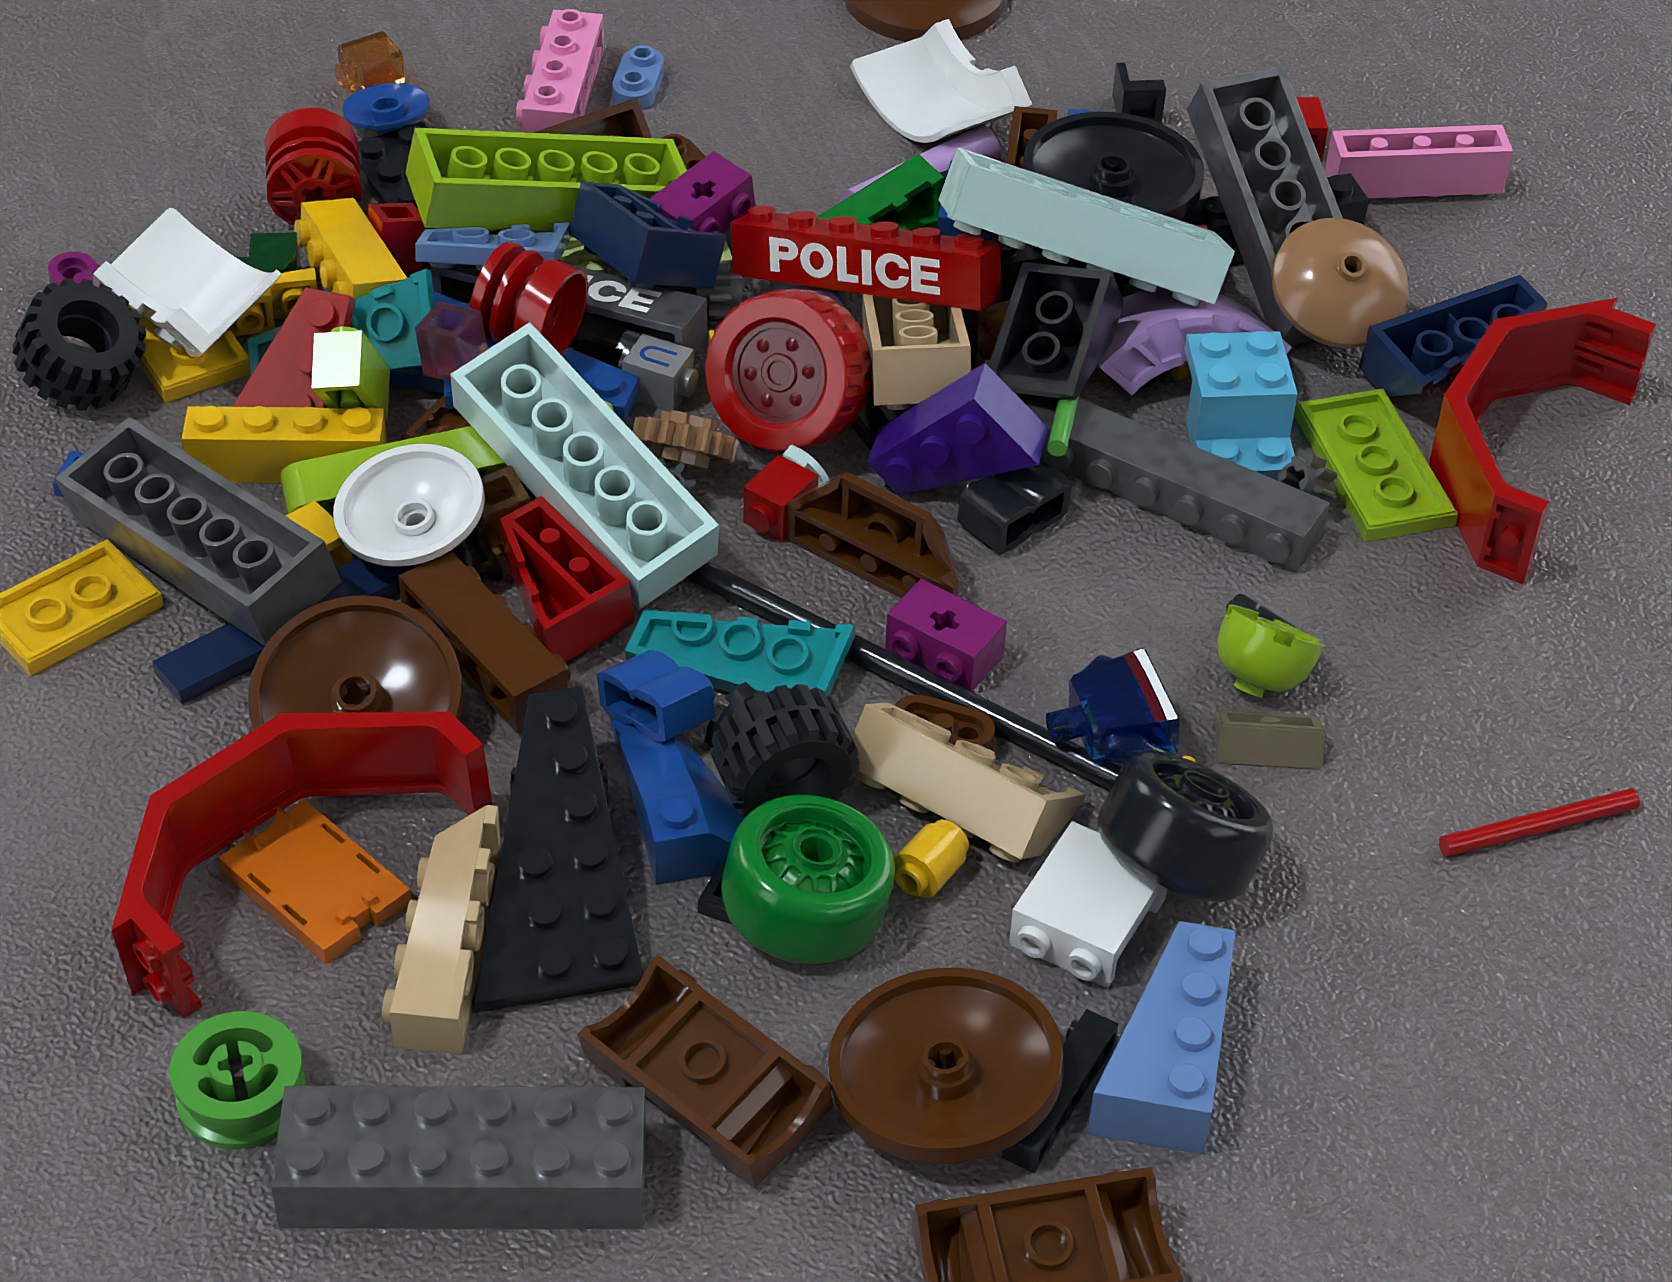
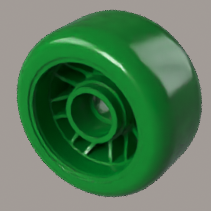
(807, 879)

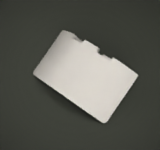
(933, 87)
(184, 283)

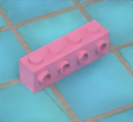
(562, 70)
(1423, 160)

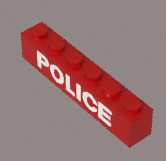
(867, 258)

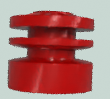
(310, 159)
(524, 289)

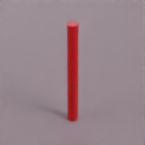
(1539, 822)

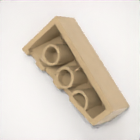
(960, 782)
(446, 937)

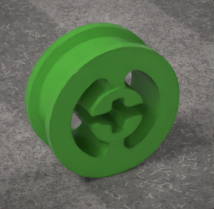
(205, 1082)

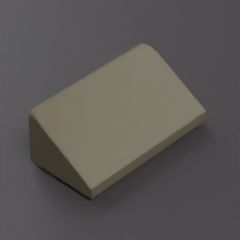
(1269, 739)

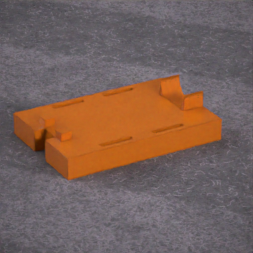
(317, 878)

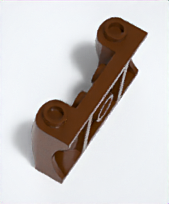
(710, 1071)
(1049, 1233)

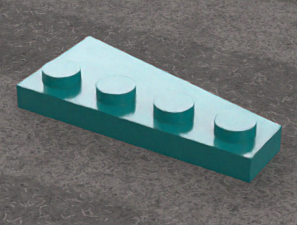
(386, 319)
(746, 649)

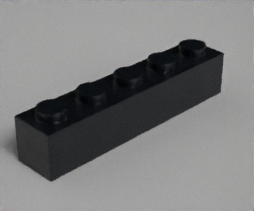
(1084, 1053)

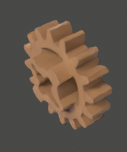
(685, 439)

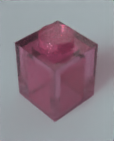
(449, 339)

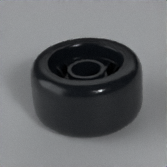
(1185, 826)

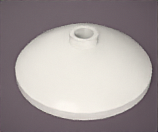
(409, 505)

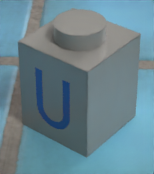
(663, 372)

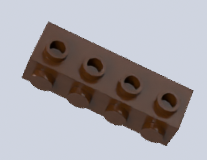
(489, 641)

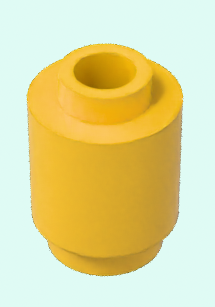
(931, 858)

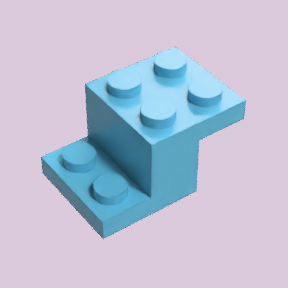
(1242, 398)

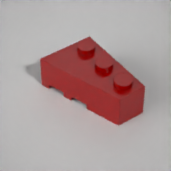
(564, 581)

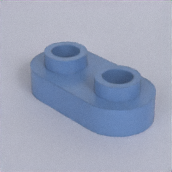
(638, 76)

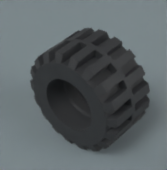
(90, 316)
(784, 747)

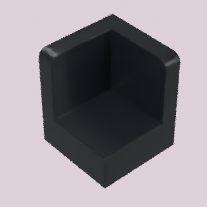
(1138, 97)

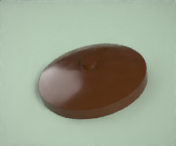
(913, 18)
(356, 659)
(946, 1065)

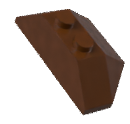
(872, 535)

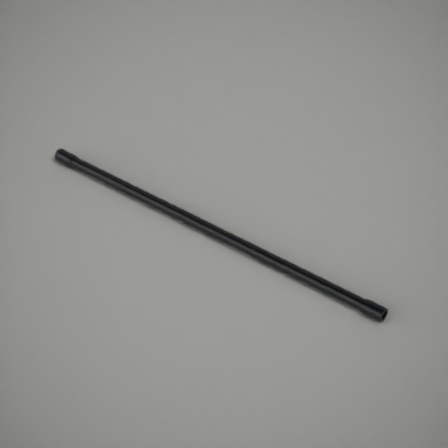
(906, 673)

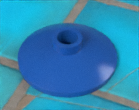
(386, 106)

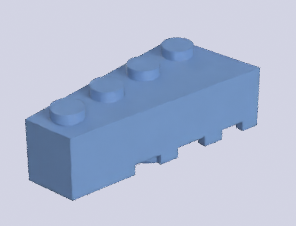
(1168, 1057)

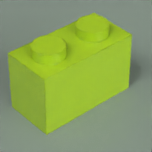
(349, 370)

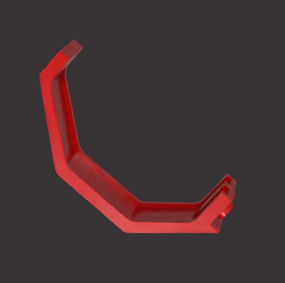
(1519, 355)
(241, 789)

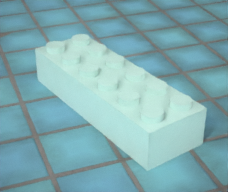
(1084, 227)
(584, 462)

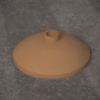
(1327, 298)

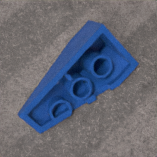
(678, 805)

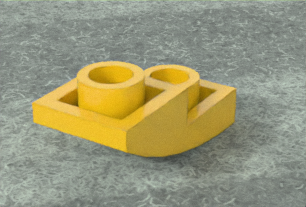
(275, 302)

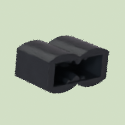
(1013, 505)

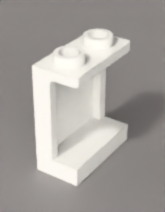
(1083, 907)

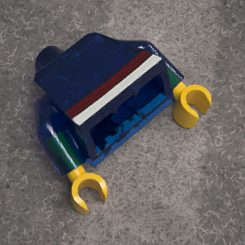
(1118, 710)

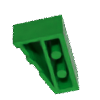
(901, 196)

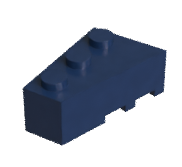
(641, 241)

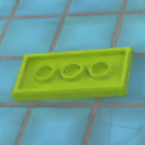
(1377, 465)

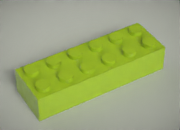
(525, 176)

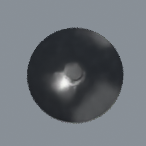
(1120, 159)

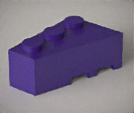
(958, 436)

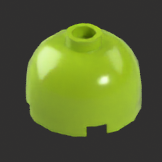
(1265, 652)

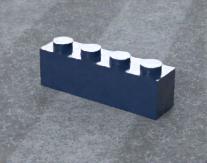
(1432, 342)

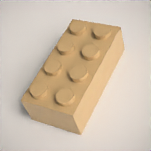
(913, 349)

